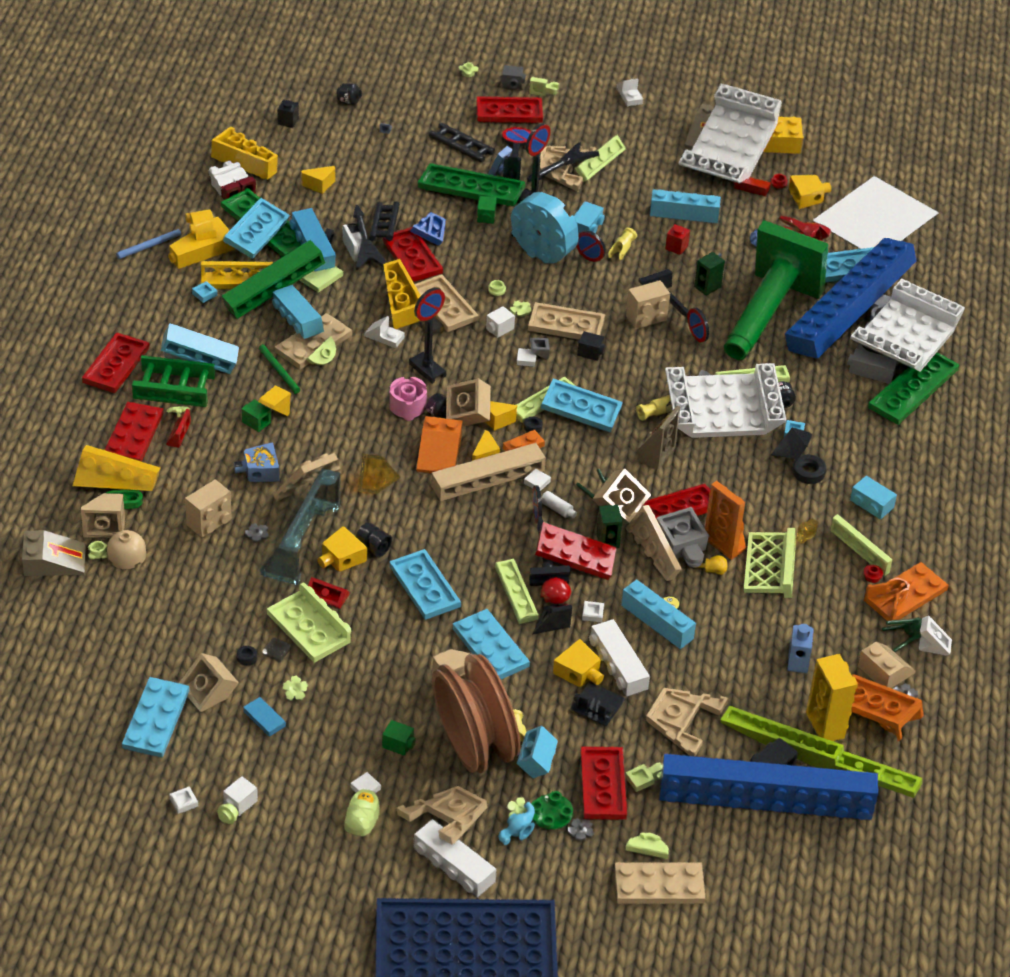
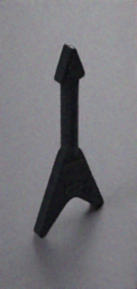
(572, 156)
(367, 248)

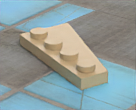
(651, 537)

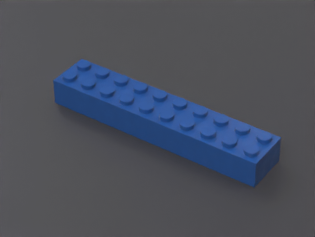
(850, 297)
(768, 786)

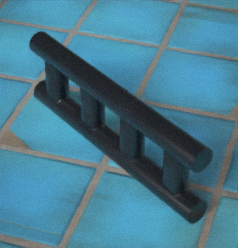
(452, 142)
(374, 232)

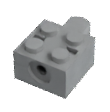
(685, 535)

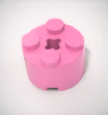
(408, 397)

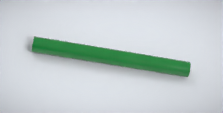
(281, 371)

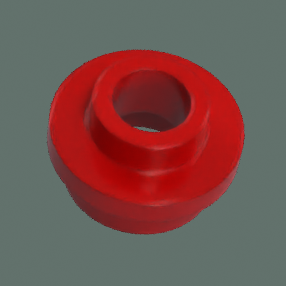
(779, 181)
(873, 573)

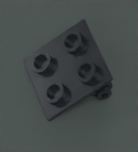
(597, 703)

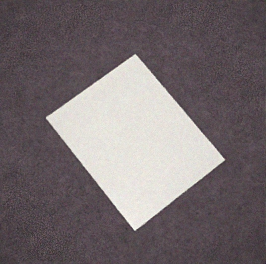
(875, 213)

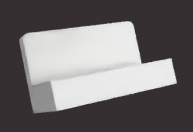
(352, 242)

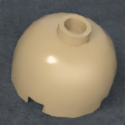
(126, 549)

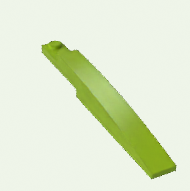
(819, 751)

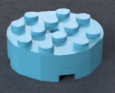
(544, 227)

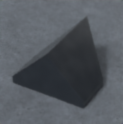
(793, 444)
(554, 618)

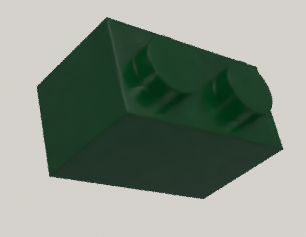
(709, 273)
(609, 525)

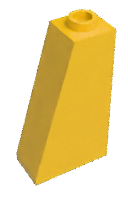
(189, 251)

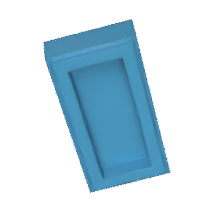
(264, 716)

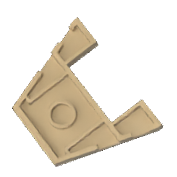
(553, 154)
(306, 474)
(674, 713)
(454, 806)

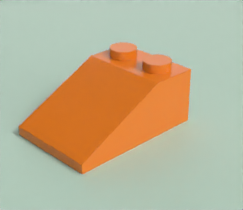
(439, 444)

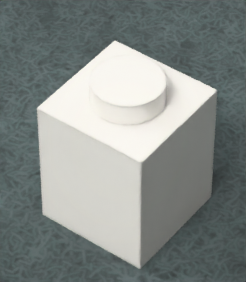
(500, 322)
(241, 795)

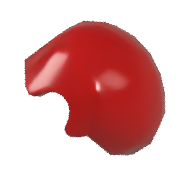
(555, 591)

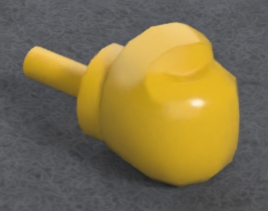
(716, 564)

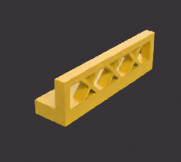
(228, 280)

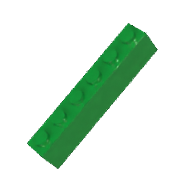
(272, 278)

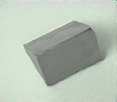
(540, 347)

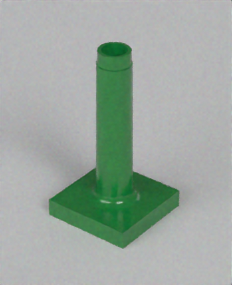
(785, 263)

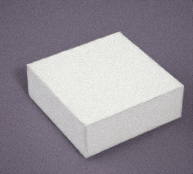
(526, 357)
(537, 478)
(593, 611)
(366, 781)
(183, 800)

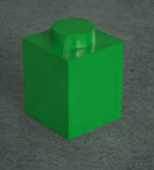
(486, 209)
(256, 415)
(398, 738)

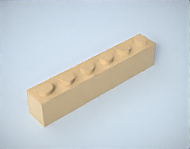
(487, 471)

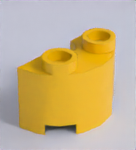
(201, 224)

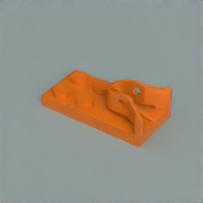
(725, 521)
(905, 592)
(885, 705)

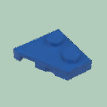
(430, 228)

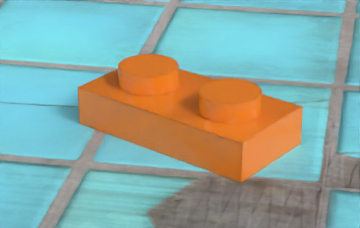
(523, 440)

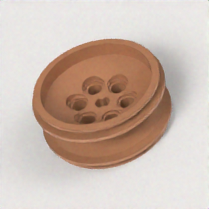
(476, 713)

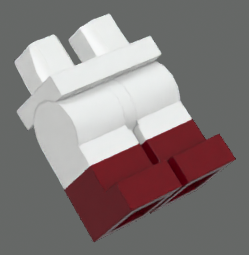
(231, 179)

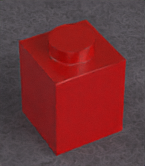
(677, 239)

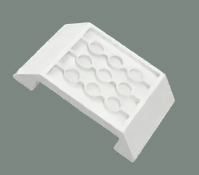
(734, 134)
(911, 325)
(727, 402)

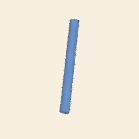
(148, 244)

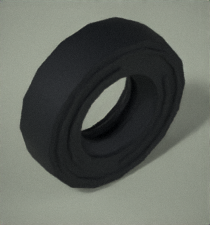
(809, 477)

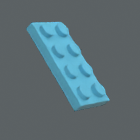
(256, 228)
(842, 262)
(581, 405)
(425, 584)
(486, 637)
(155, 717)

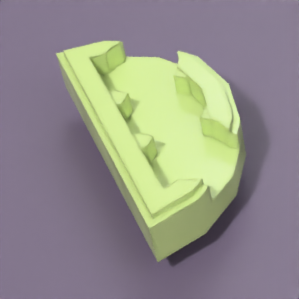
(323, 353)
(648, 844)

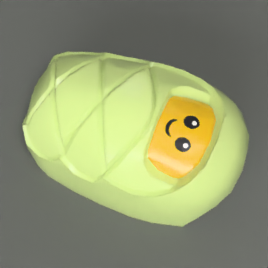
(362, 813)

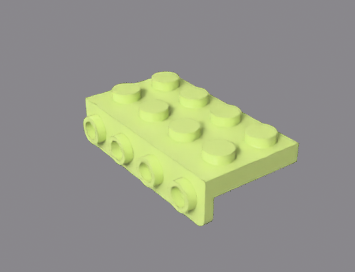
(310, 623)

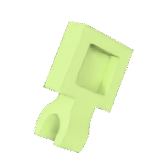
(540, 87)
(643, 777)

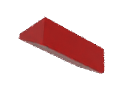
(754, 186)
(179, 429)
(330, 593)

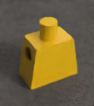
(808, 190)
(342, 551)
(578, 665)

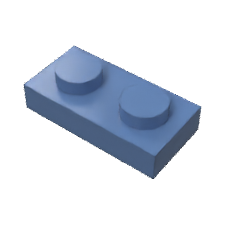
(498, 165)

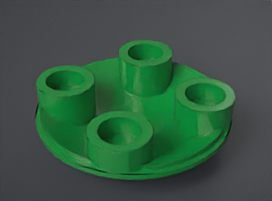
(552, 811)

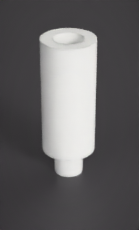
(558, 505)

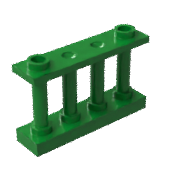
(173, 393)

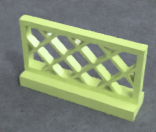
(783, 576)

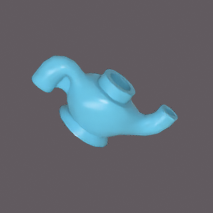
(519, 825)

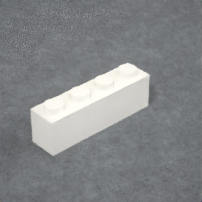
(619, 657)
(456, 859)

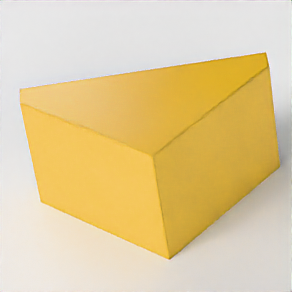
(318, 179)
(277, 399)
(501, 415)
(486, 447)

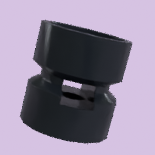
(374, 539)

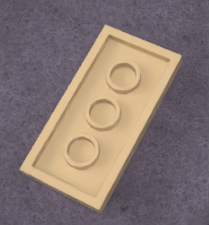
(456, 310)
(564, 321)
(297, 349)
(659, 883)

